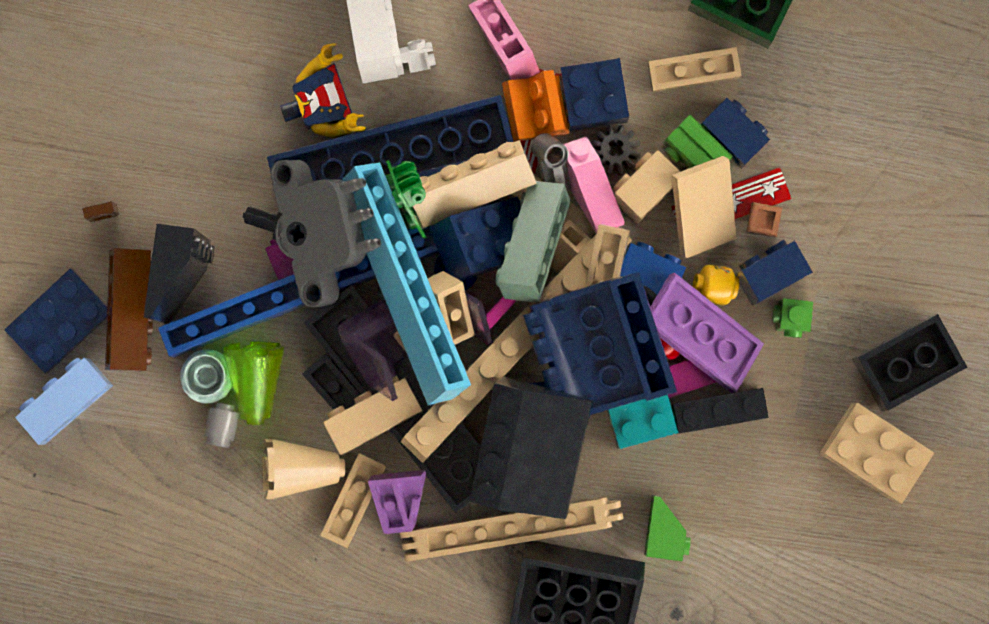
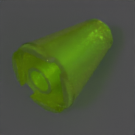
(254, 377)

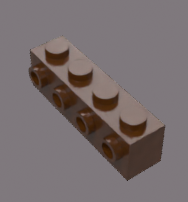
(126, 326)

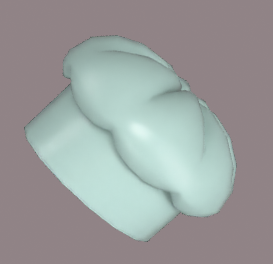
(205, 376)

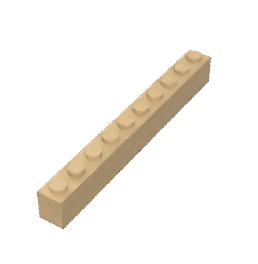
(492, 364)

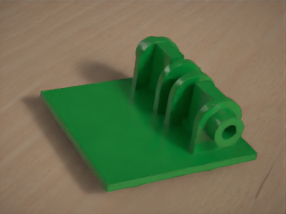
(407, 191)

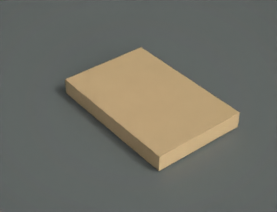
(704, 206)

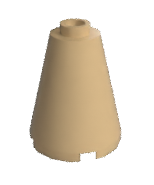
(298, 468)

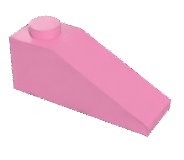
(504, 39)
(591, 185)

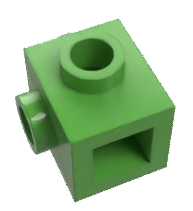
(793, 317)

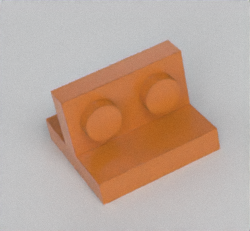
(535, 106)

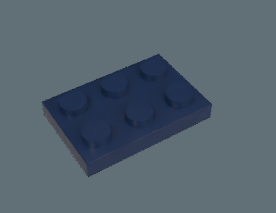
(58, 321)

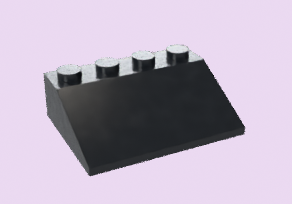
(176, 268)
(530, 449)
(576, 587)

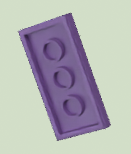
(704, 333)

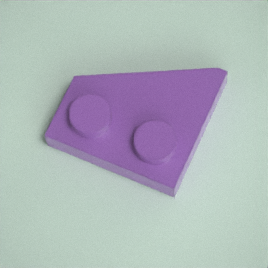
(397, 499)

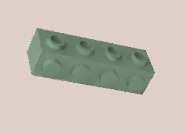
(533, 242)

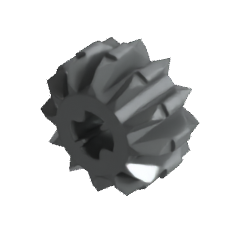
(626, 150)

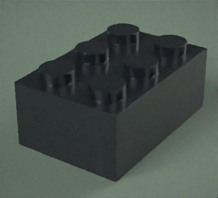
(909, 363)

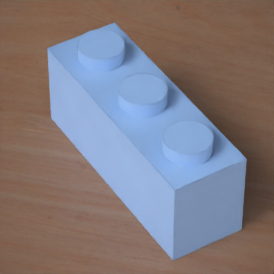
(63, 400)

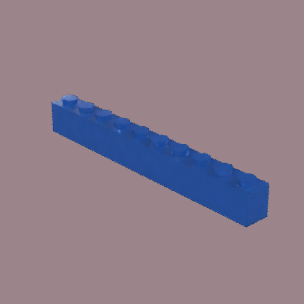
(265, 304)

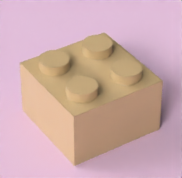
(646, 187)

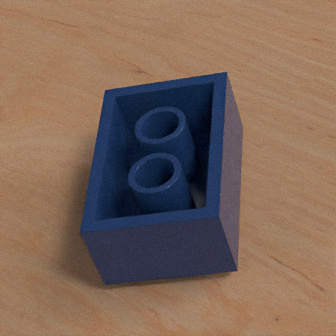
(476, 238)

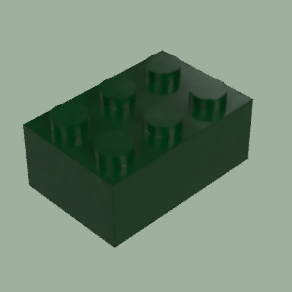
(748, 18)

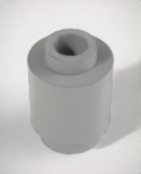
(221, 425)

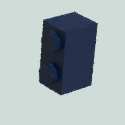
(736, 131)

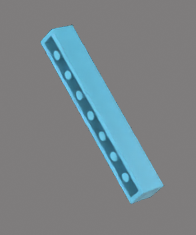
(408, 290)

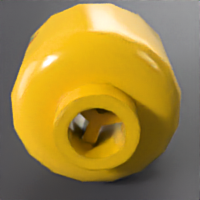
(717, 284)

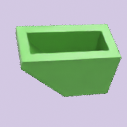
(665, 534)

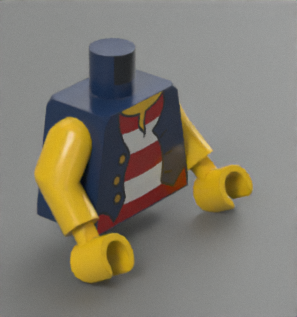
(322, 98)

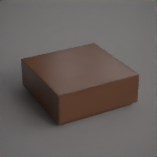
(100, 211)

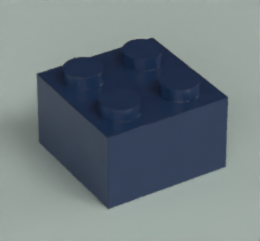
(594, 94)
(774, 272)

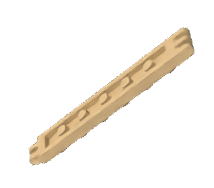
(507, 529)

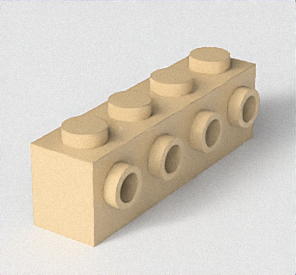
(474, 183)

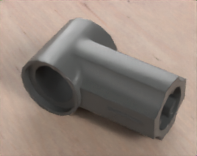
(551, 165)

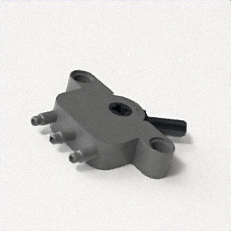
(316, 228)

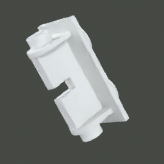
(417, 56)

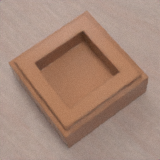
(764, 219)

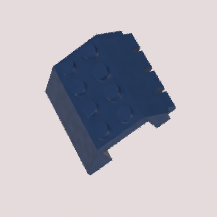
(601, 344)

